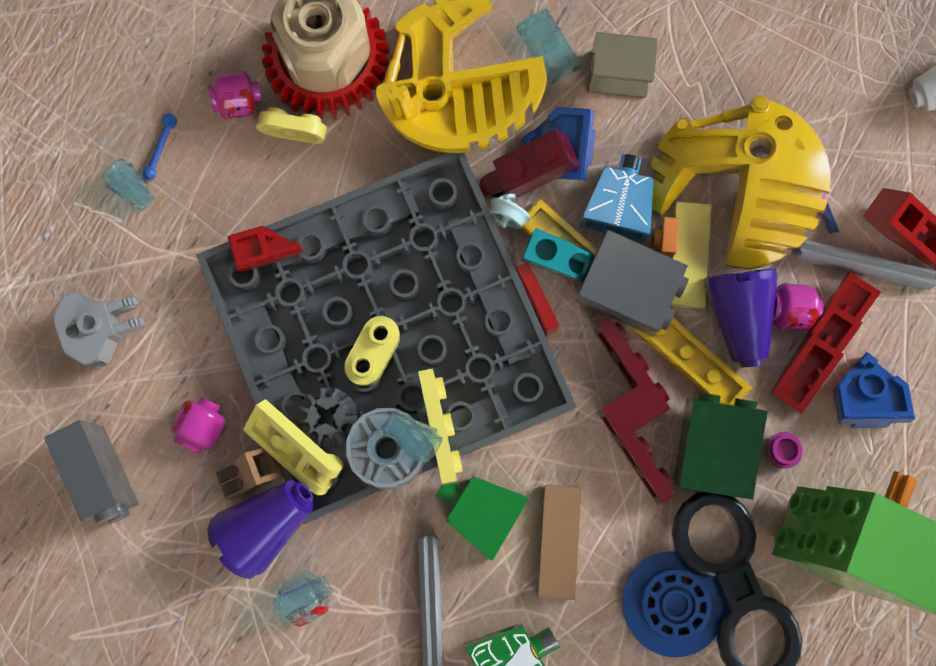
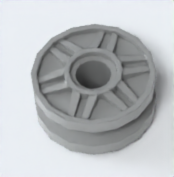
(363, 455)

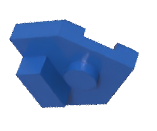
(577, 125)
(872, 397)

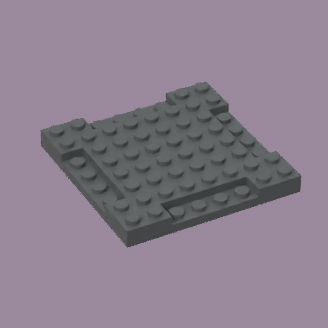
(430, 262)

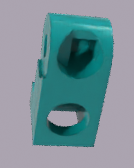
(557, 256)

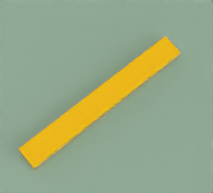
(675, 344)

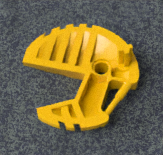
(471, 101)
(774, 193)

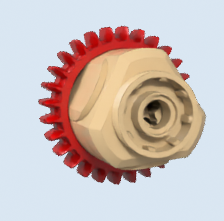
(328, 54)

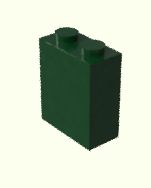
(720, 446)

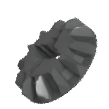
(344, 416)

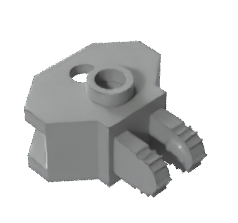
(92, 329)

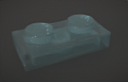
(546, 40)

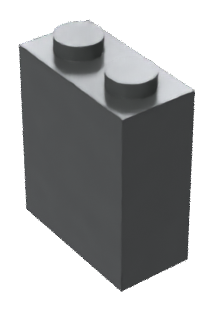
(633, 284)
(91, 472)

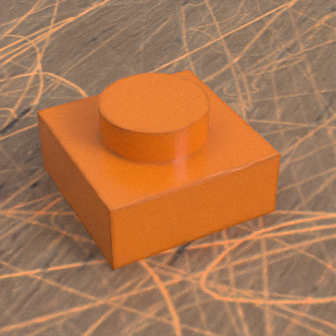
(665, 237)

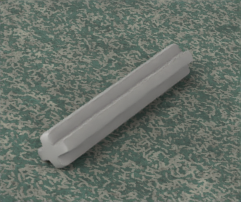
(867, 265)
(430, 601)

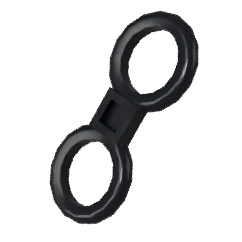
(734, 578)

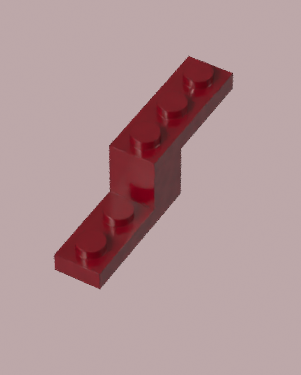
(635, 410)

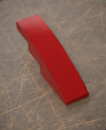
(825, 342)

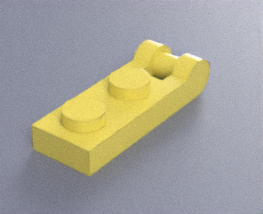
(292, 448)

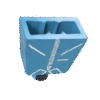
(621, 201)

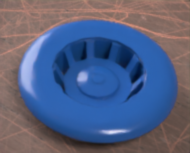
(673, 605)

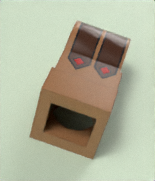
(245, 474)

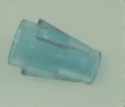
(127, 183)
(414, 437)

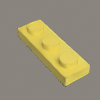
(434, 391)

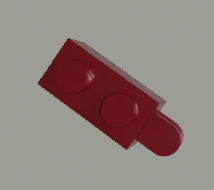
(531, 166)

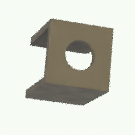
(622, 65)

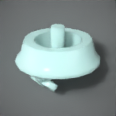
(508, 212)

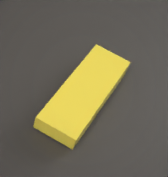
(693, 251)

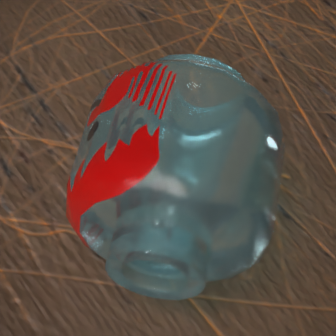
(302, 598)

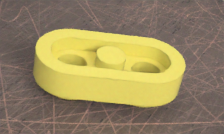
(279, 124)
(372, 350)

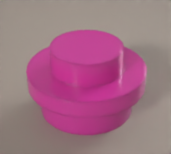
(783, 450)

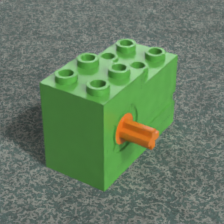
(863, 542)

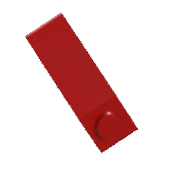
(905, 223)

